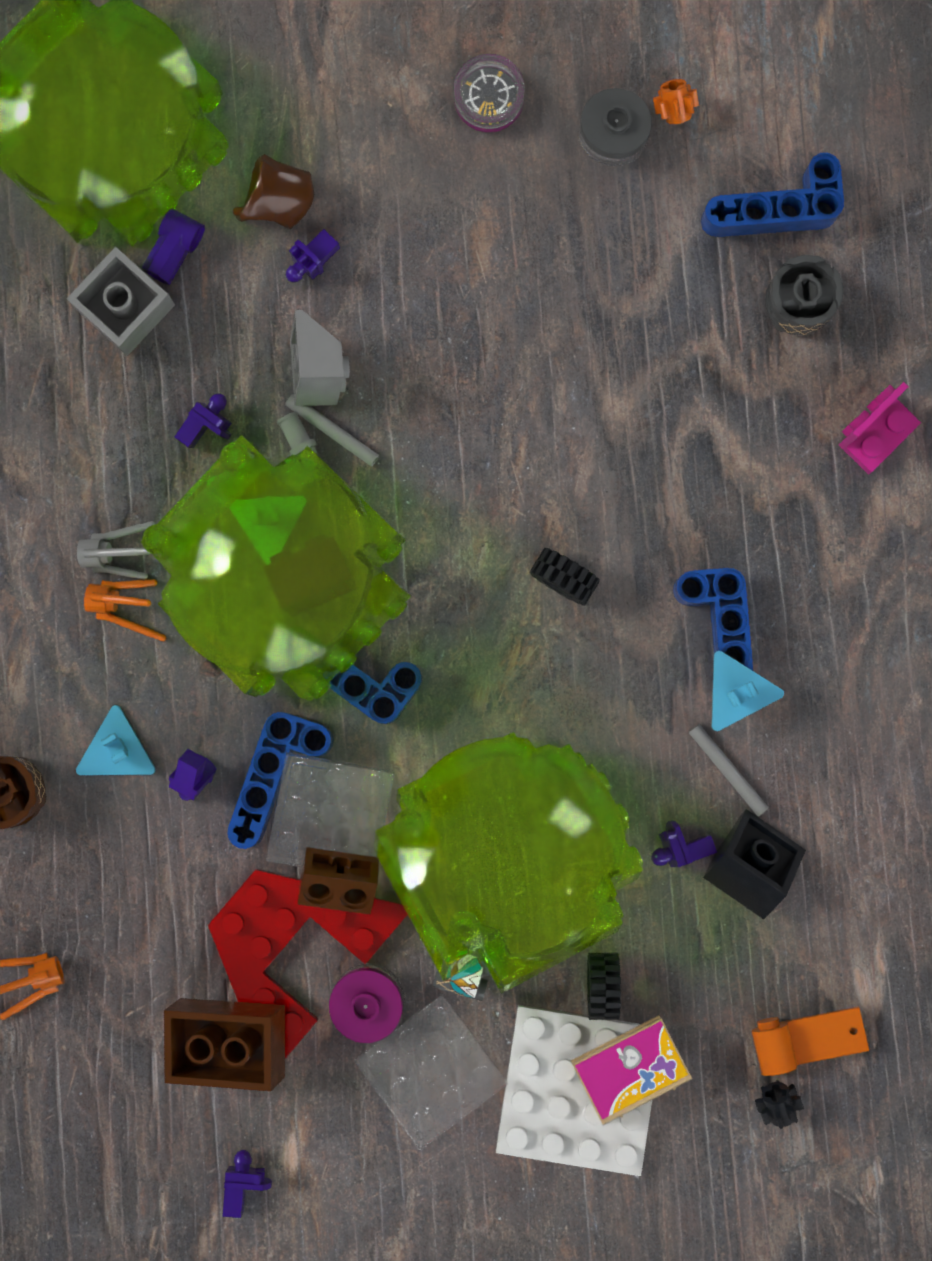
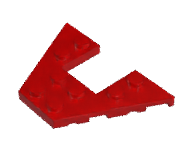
(264, 920)

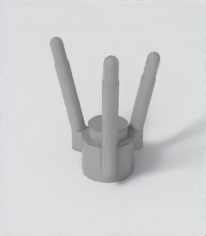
(97, 553)

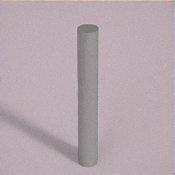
(334, 432)
(728, 770)

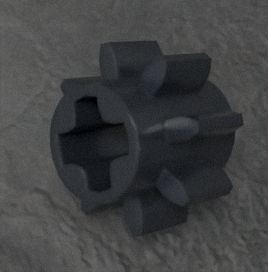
(779, 1104)

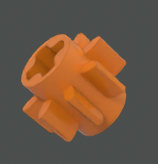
(676, 101)

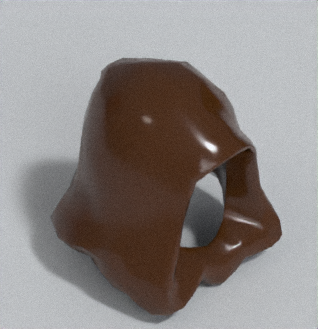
(277, 193)

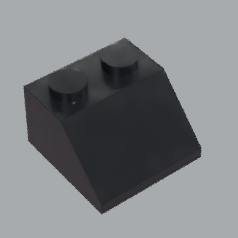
(755, 864)

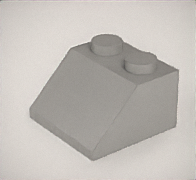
(316, 363)

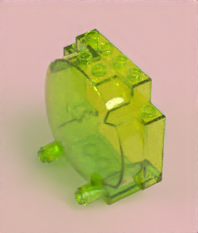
(104, 116)
(276, 570)
(509, 858)

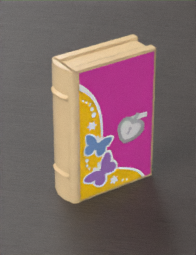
(631, 1069)

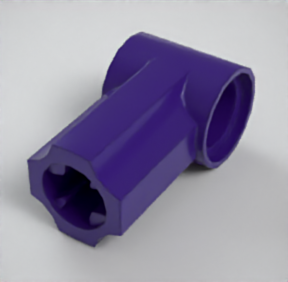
(176, 239)

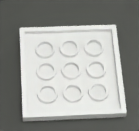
(546, 1105)

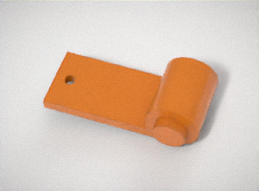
(808, 1039)

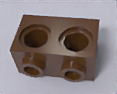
(338, 880)

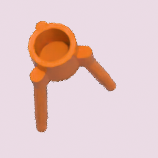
(106, 598)
(45, 974)

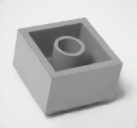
(121, 301)

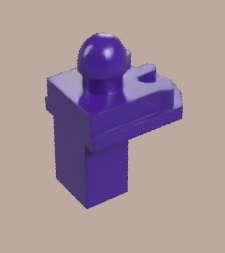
(312, 257)
(204, 417)
(191, 775)
(679, 852)
(241, 1178)

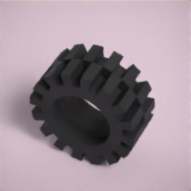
(564, 576)
(603, 986)

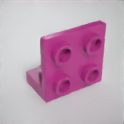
(876, 435)

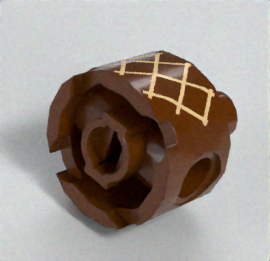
(20, 791)

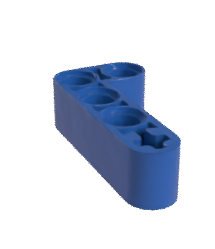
(770, 203)
(719, 604)
(376, 691)
(271, 781)

